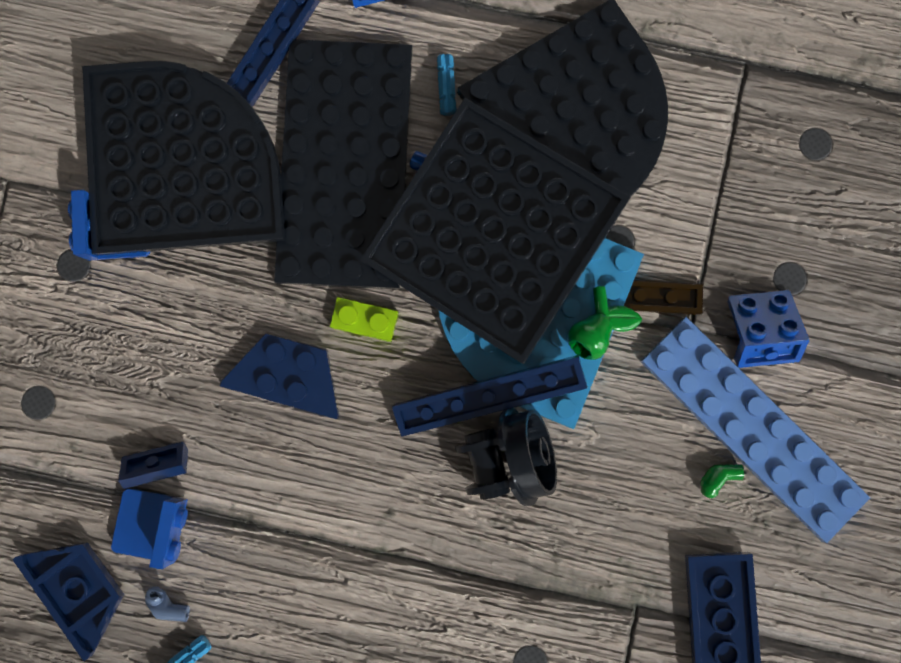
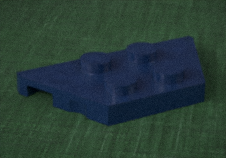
(286, 375)
(74, 591)

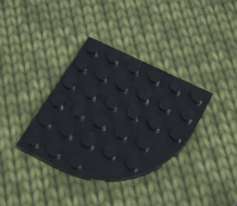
(584, 95)
(176, 161)

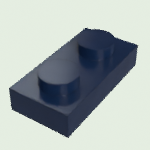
(153, 465)

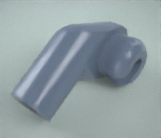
(163, 608)

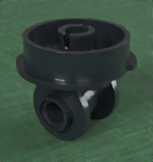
(528, 456)

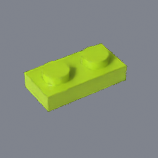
(364, 319)

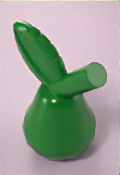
(592, 335)

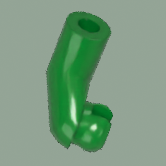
(717, 476)

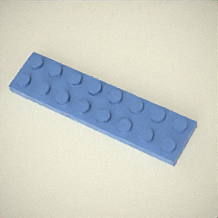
(755, 430)

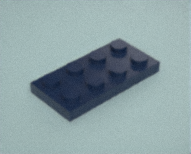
(722, 608)

